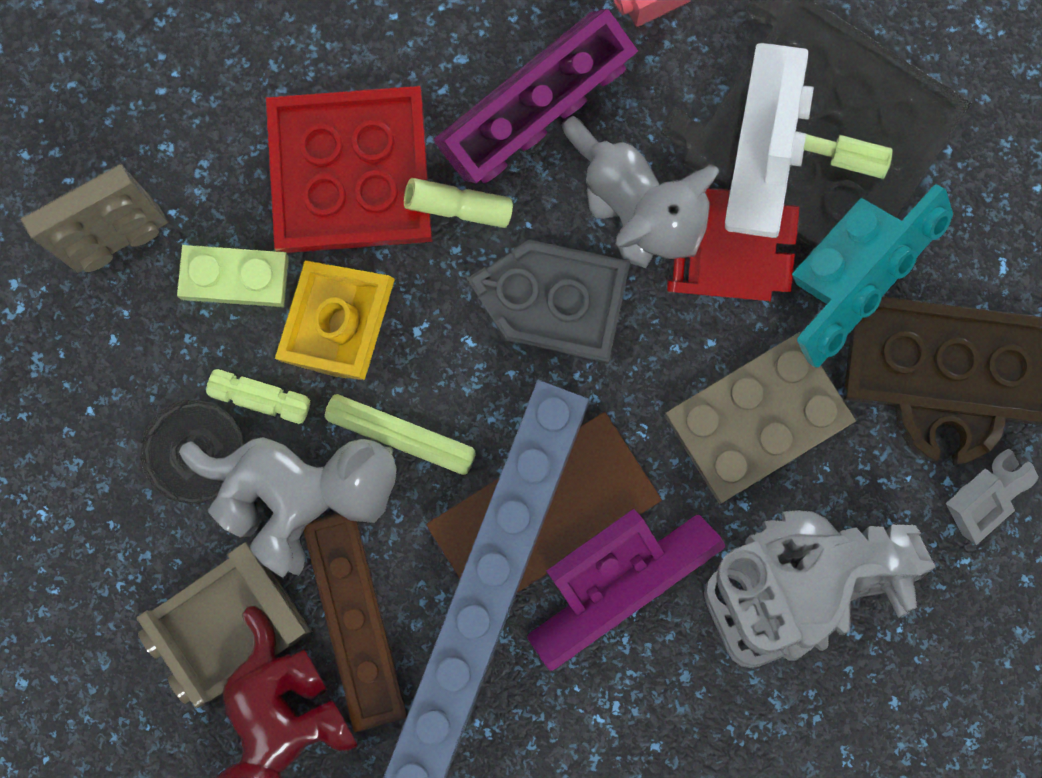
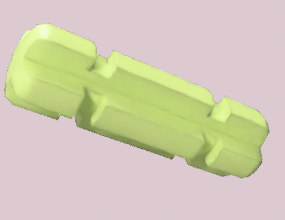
(258, 396)

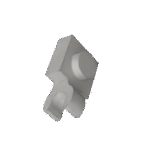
(988, 497)

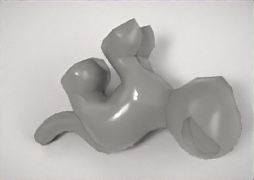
(655, 217)
(351, 483)

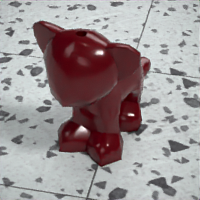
(262, 717)

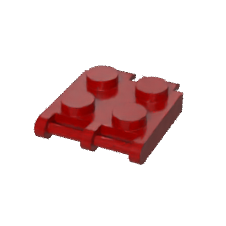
(737, 262)

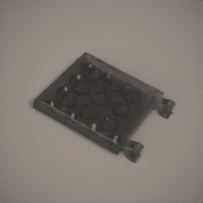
(856, 94)

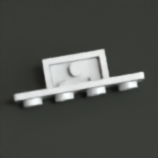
(769, 139)

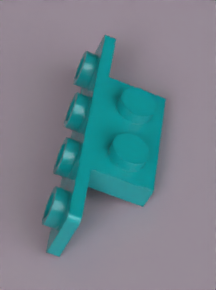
(861, 263)

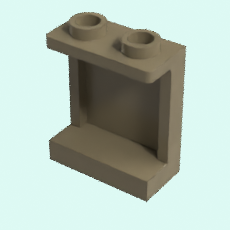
(203, 626)

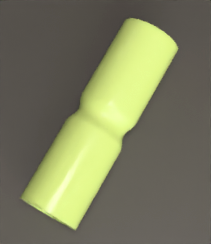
(451, 201)

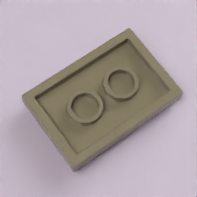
(96, 220)
(758, 419)

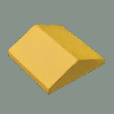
(335, 320)

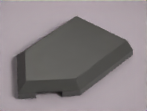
(555, 298)

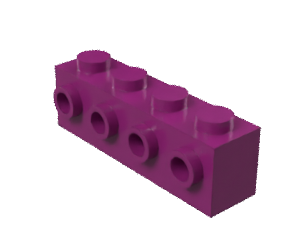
(535, 96)

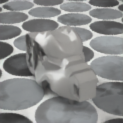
(807, 603)

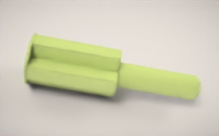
(853, 154)

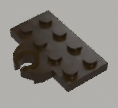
(948, 369)

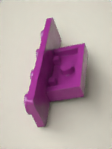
(617, 577)

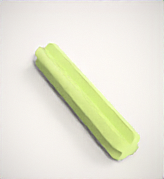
(400, 434)

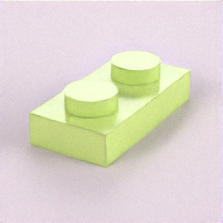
(233, 276)

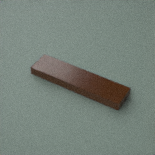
(355, 622)

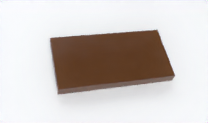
(594, 491)

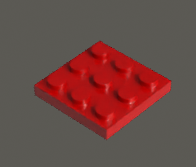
(345, 169)

